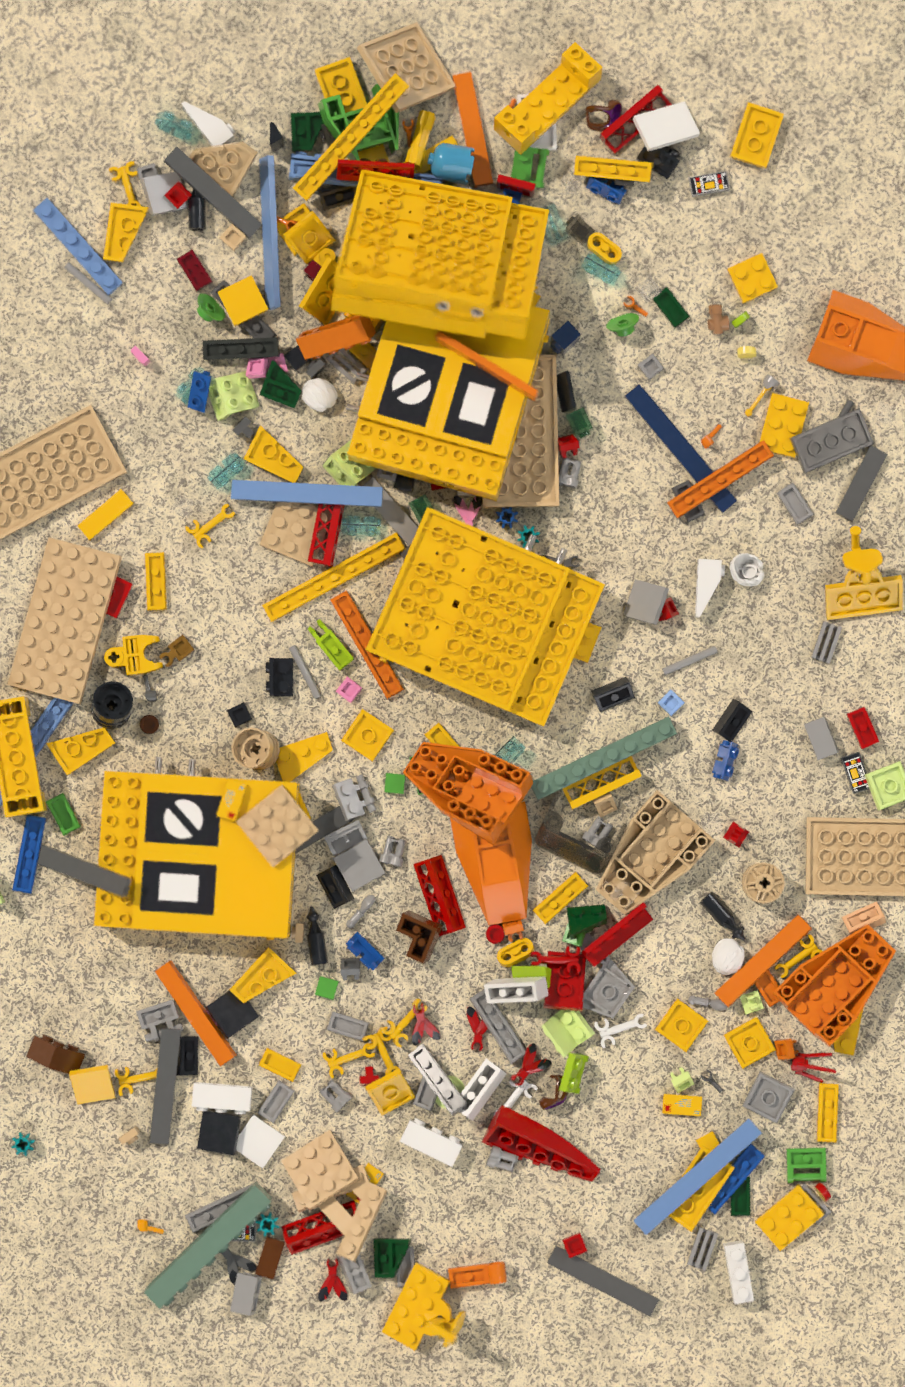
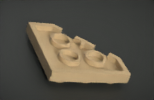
(225, 163)

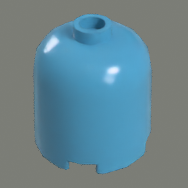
(451, 162)

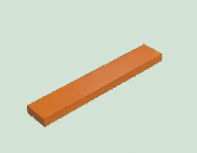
(472, 128)
(486, 365)
(720, 479)
(361, 635)
(763, 961)
(195, 1013)

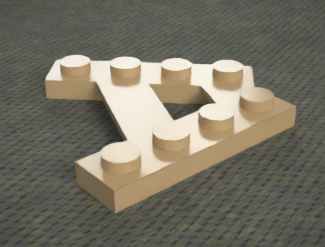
(353, 1228)

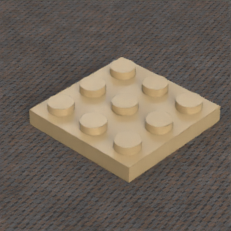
(292, 530)
(277, 826)
(320, 1170)

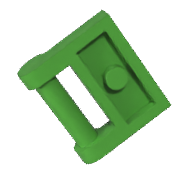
(523, 164)
(806, 1159)

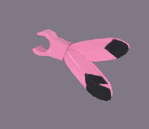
(468, 514)

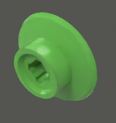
(209, 308)
(623, 324)

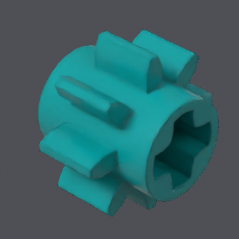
(526, 531)
(26, 1139)
(266, 1229)

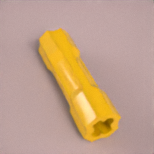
(423, 128)

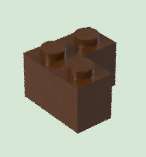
(424, 935)
(54, 1054)

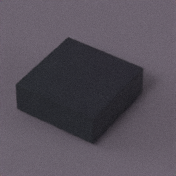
(296, 358)
(239, 715)

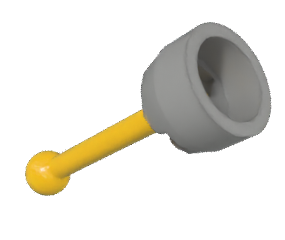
(769, 384)

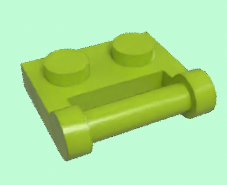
(573, 1072)

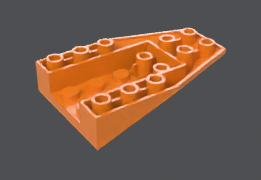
(469, 786)

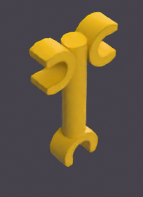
(124, 173)
(199, 533)
(810, 949)
(395, 1032)
(377, 1040)
(335, 1062)
(125, 1080)

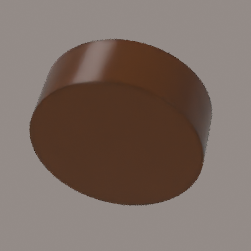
(149, 724)

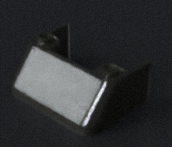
(572, 850)

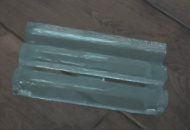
(565, 237)

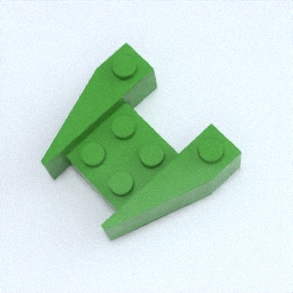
(337, 121)

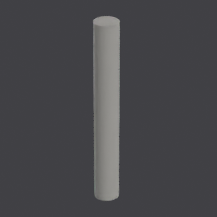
(88, 283)
(690, 660)
(305, 672)

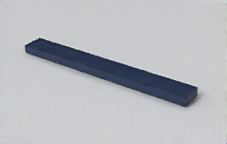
(676, 443)

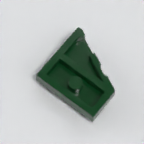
(305, 130)
(280, 387)
(585, 919)
(389, 1255)

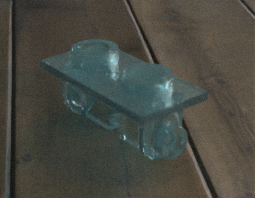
(182, 126)
(593, 265)
(183, 389)
(233, 465)
(352, 526)
(511, 750)

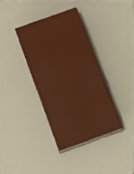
(270, 1257)

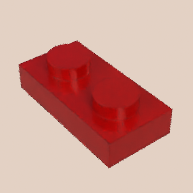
(862, 728)

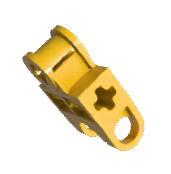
(126, 655)

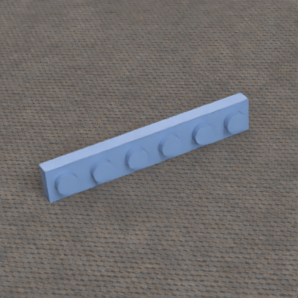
(78, 246)

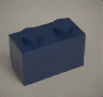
(564, 338)

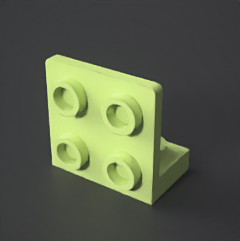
(232, 395)
(346, 471)
(567, 1030)

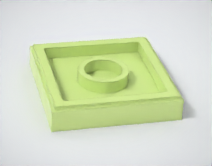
(887, 785)

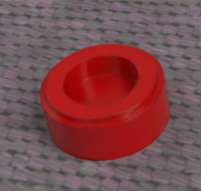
(495, 934)
(822, 1192)

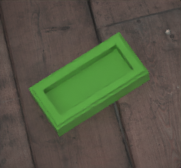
(63, 814)

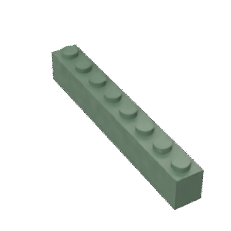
(603, 758)
(208, 1245)

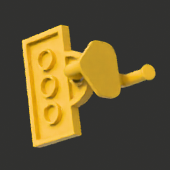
(863, 593)
(419, 1310)

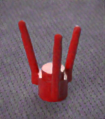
(800, 1064)

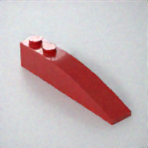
(533, 1141)

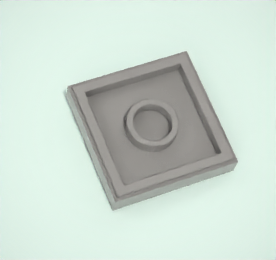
(155, 189)
(645, 602)
(359, 865)
(768, 1097)

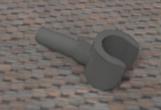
(150, 695)
(712, 1081)

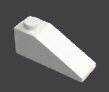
(211, 127)
(708, 577)

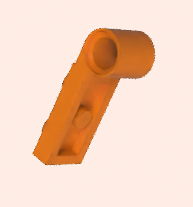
(477, 1274)

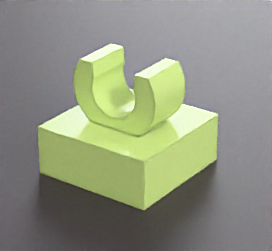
(751, 1002)
(682, 1081)

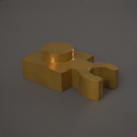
(179, 649)

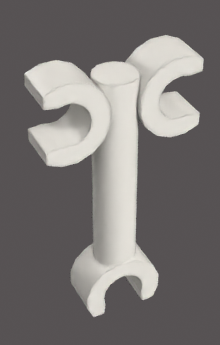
(605, 1032)
(517, 1092)

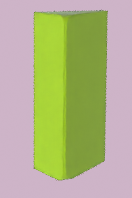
(532, 971)

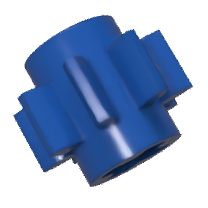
(509, 512)

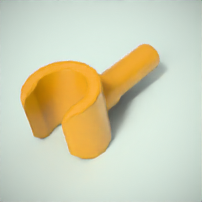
(143, 1226)

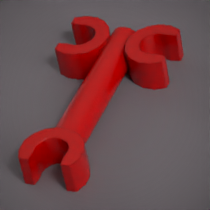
(570, 959)

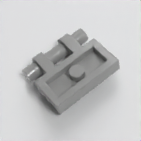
(348, 798)
(157, 1015)

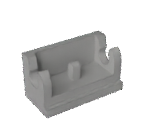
(821, 738)
(345, 837)
(354, 1274)
(246, 1293)

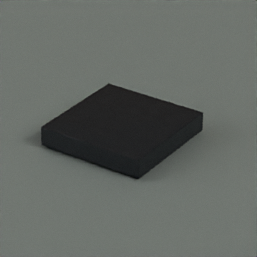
(231, 1013)
(219, 1132)

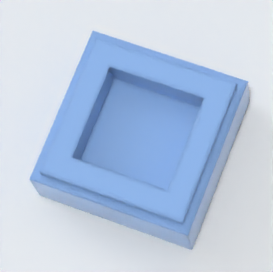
(671, 702)

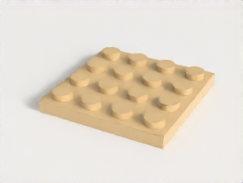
(413, 59)

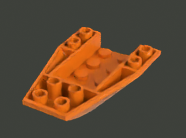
(859, 340)
(499, 870)
(836, 984)

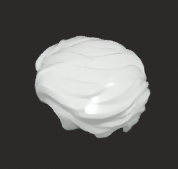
(319, 394)
(747, 569)
(727, 956)

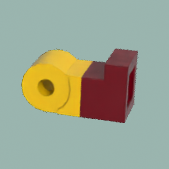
(315, 265)

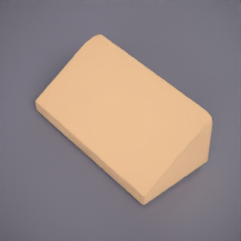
(868, 915)

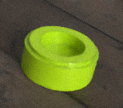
(740, 319)

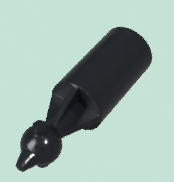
(196, 212)
(722, 915)
(316, 940)

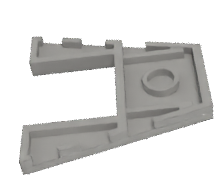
(608, 988)

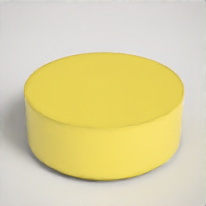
(746, 352)

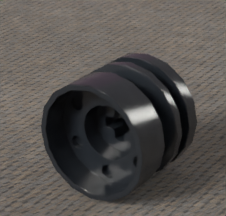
(114, 695)

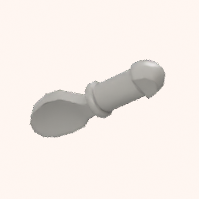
(365, 905)
(716, 1004)

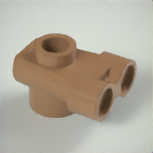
(717, 322)

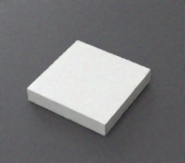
(258, 1141)

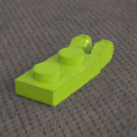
(332, 646)

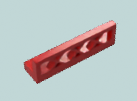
(628, 116)
(351, 169)
(333, 534)
(442, 894)
(617, 935)
(312, 1237)

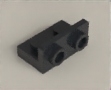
(664, 160)
(280, 677)

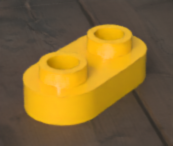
(605, 247)
(514, 951)

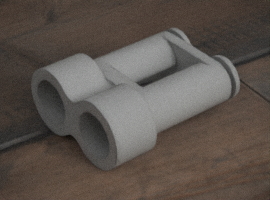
(569, 480)
(593, 838)
(393, 859)
(341, 1100)
(495, 1156)

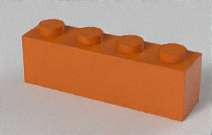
(335, 336)

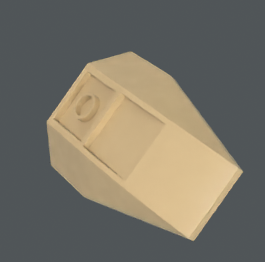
(652, 853)

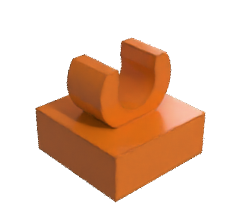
(513, 927)
(785, 1049)

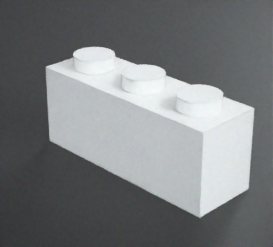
(516, 989)
(481, 1088)
(222, 1097)
(431, 1141)
(738, 1272)

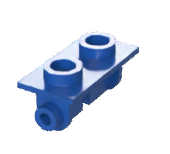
(613, 193)
(199, 391)
(729, 752)
(370, 956)

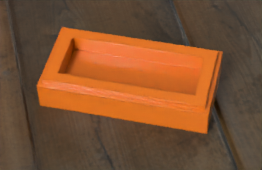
(766, 986)

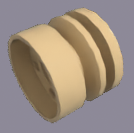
(246, 744)
(756, 892)

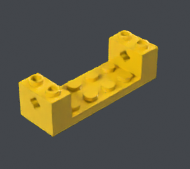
(549, 100)
(18, 765)

